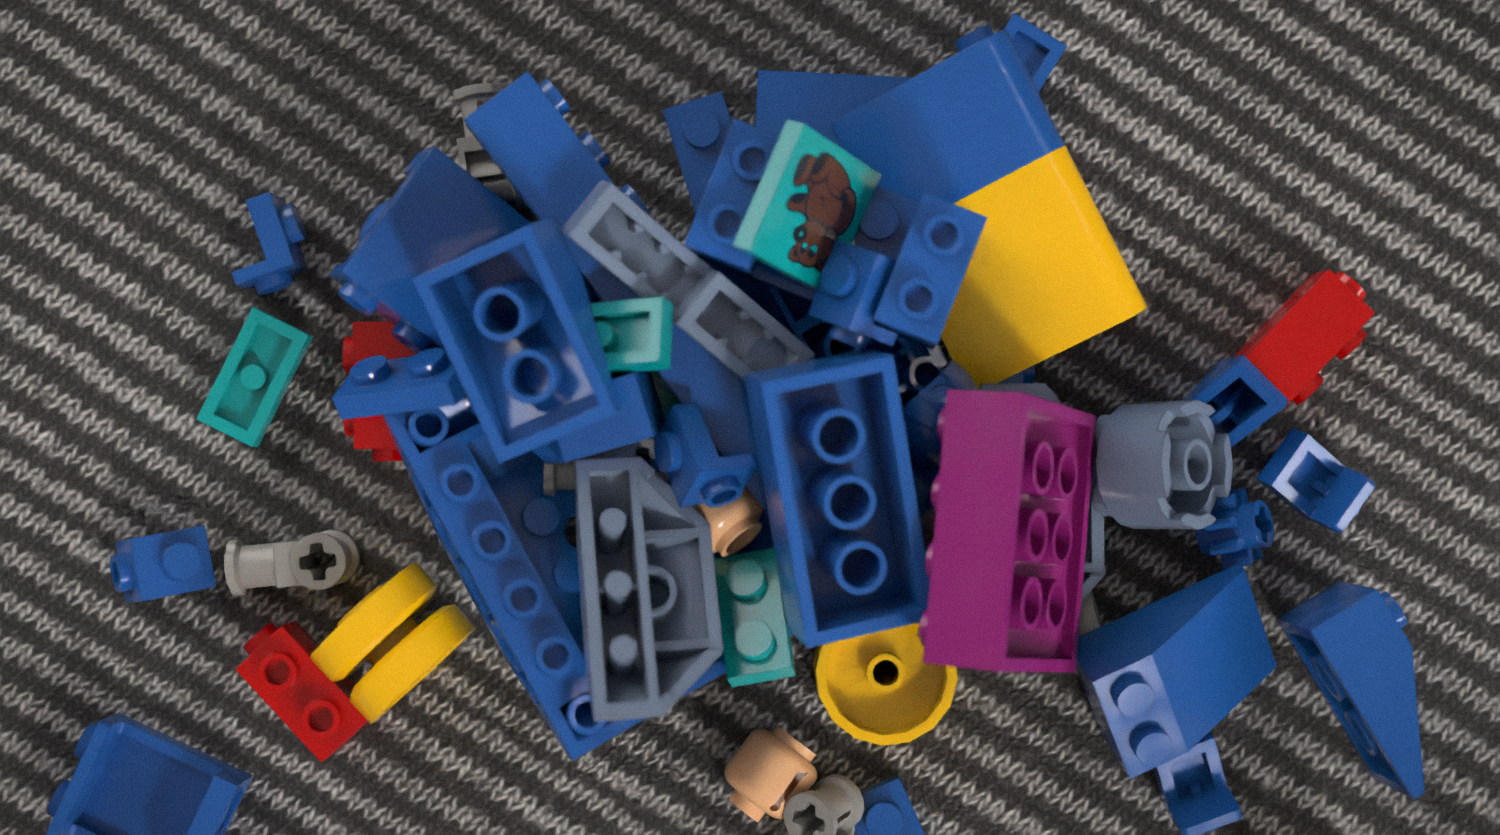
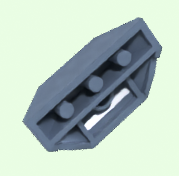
(642, 589)

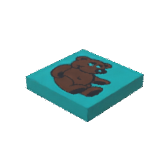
(805, 203)

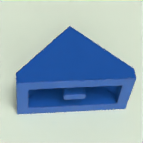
(1239, 396)
(638, 420)

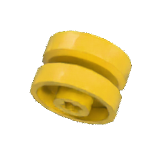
(389, 637)
(896, 706)

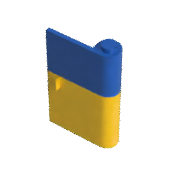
(988, 144)

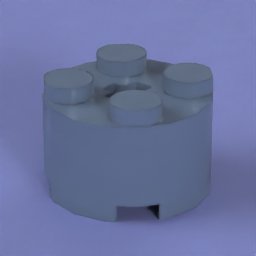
(1161, 465)

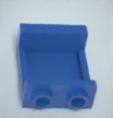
(425, 224)
(144, 785)

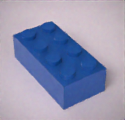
(840, 495)

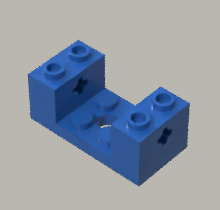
(926, 238)

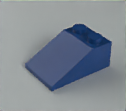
(522, 338)
(1174, 669)
(1366, 674)

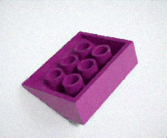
(1008, 533)

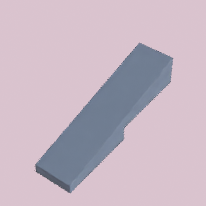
(703, 299)

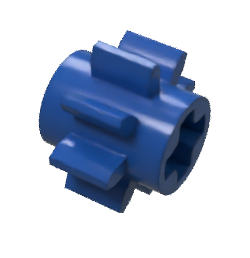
(1238, 530)

